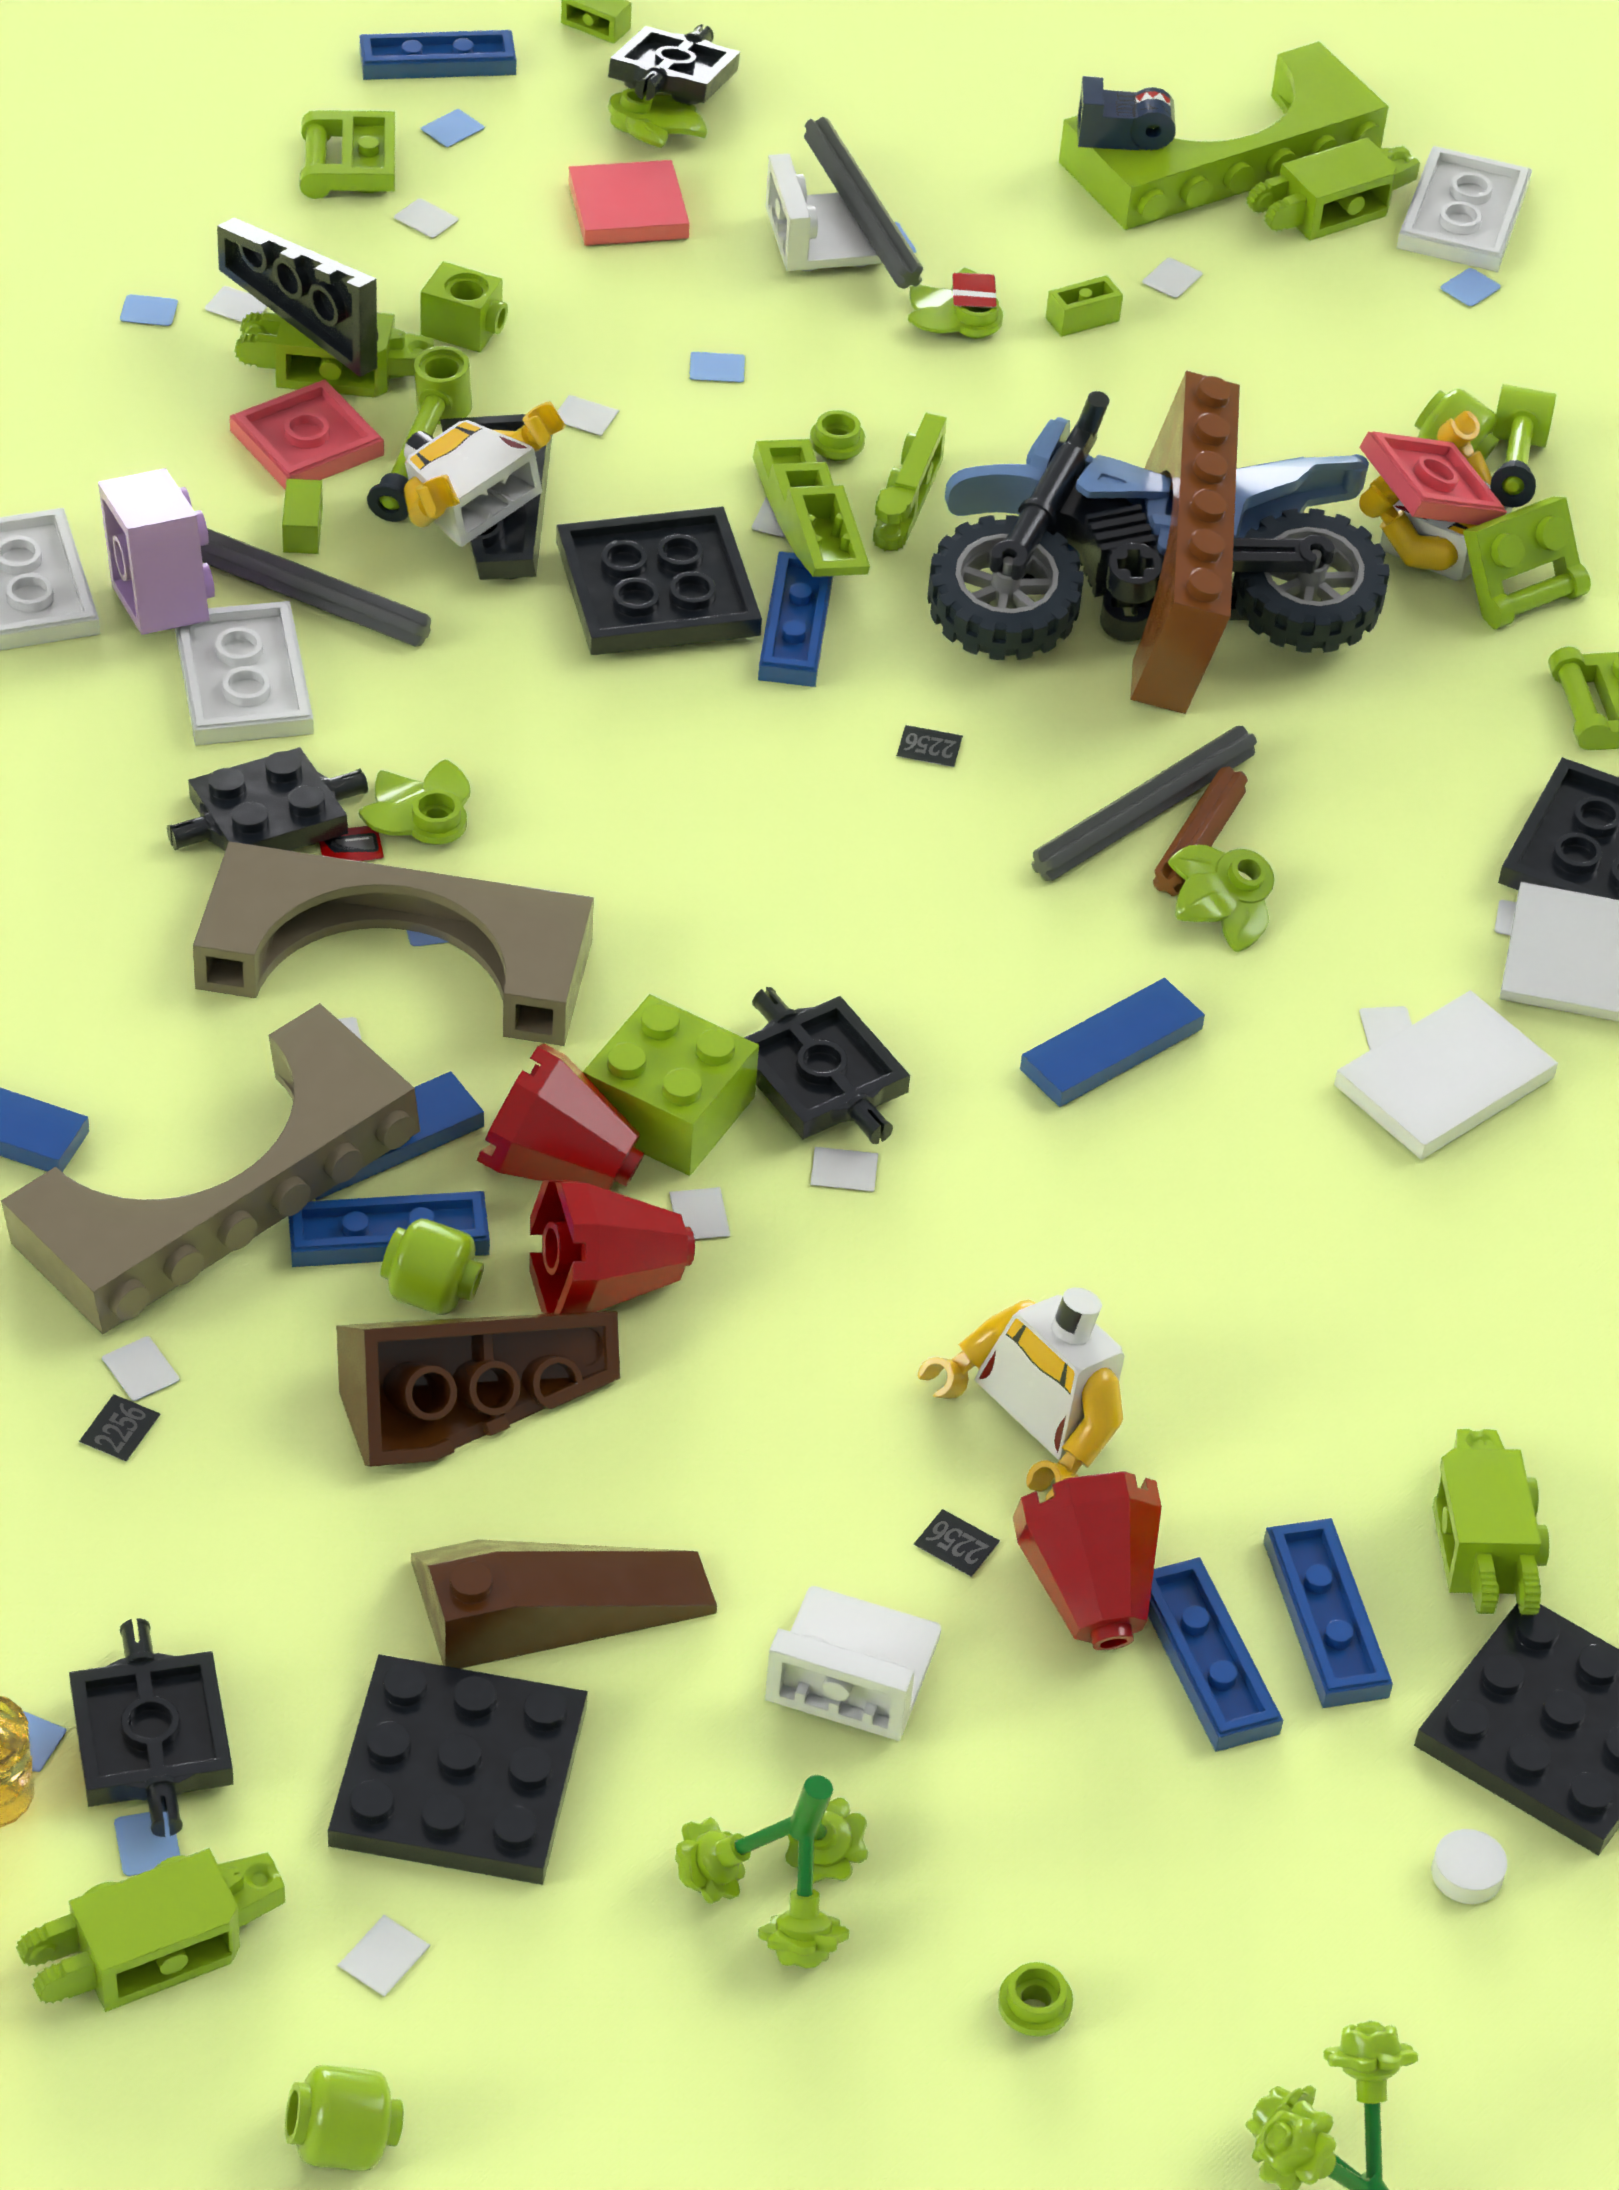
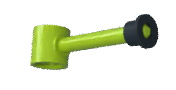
(441, 393)
(1524, 421)

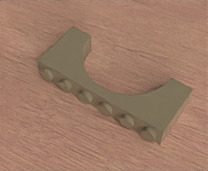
(282, 900)
(125, 1253)

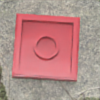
(628, 202)
(307, 434)
(1431, 478)

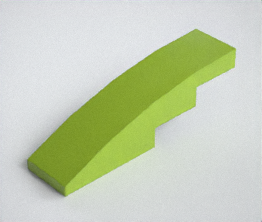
(810, 508)

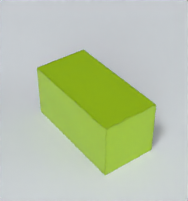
(599, 18)
(1084, 305)
(302, 516)

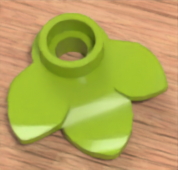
(654, 118)
(938, 314)
(426, 809)
(1219, 893)

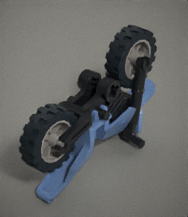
(1118, 528)

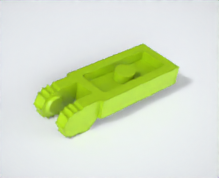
(909, 485)

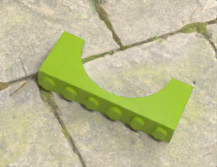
(1321, 110)

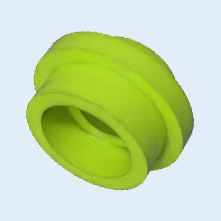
(837, 435)
(1037, 1982)

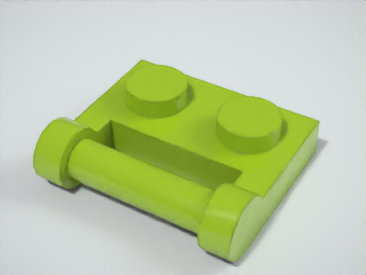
(366, 152)
(1521, 543)
(1573, 672)

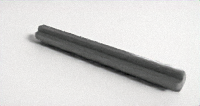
(863, 203)
(316, 589)
(1142, 803)

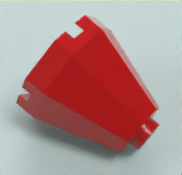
(561, 1128)
(602, 1247)
(1094, 1552)

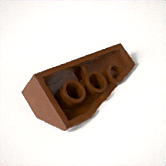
(445, 1382)
(534, 1597)

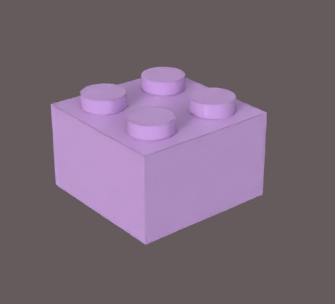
(156, 550)

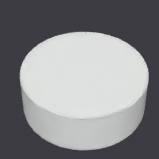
(1469, 1866)

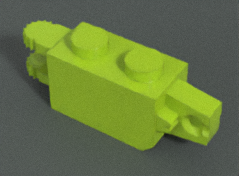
(1334, 188)
(299, 362)
(1490, 1523)
(152, 1928)

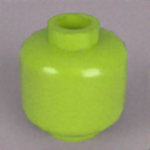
(1450, 405)
(431, 1266)
(343, 2117)

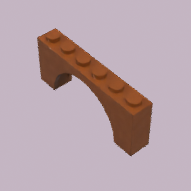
(1196, 576)

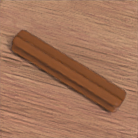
(1203, 824)

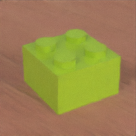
(676, 1081)

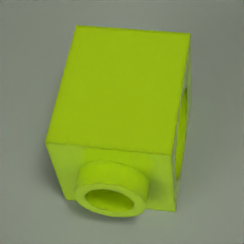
(462, 307)

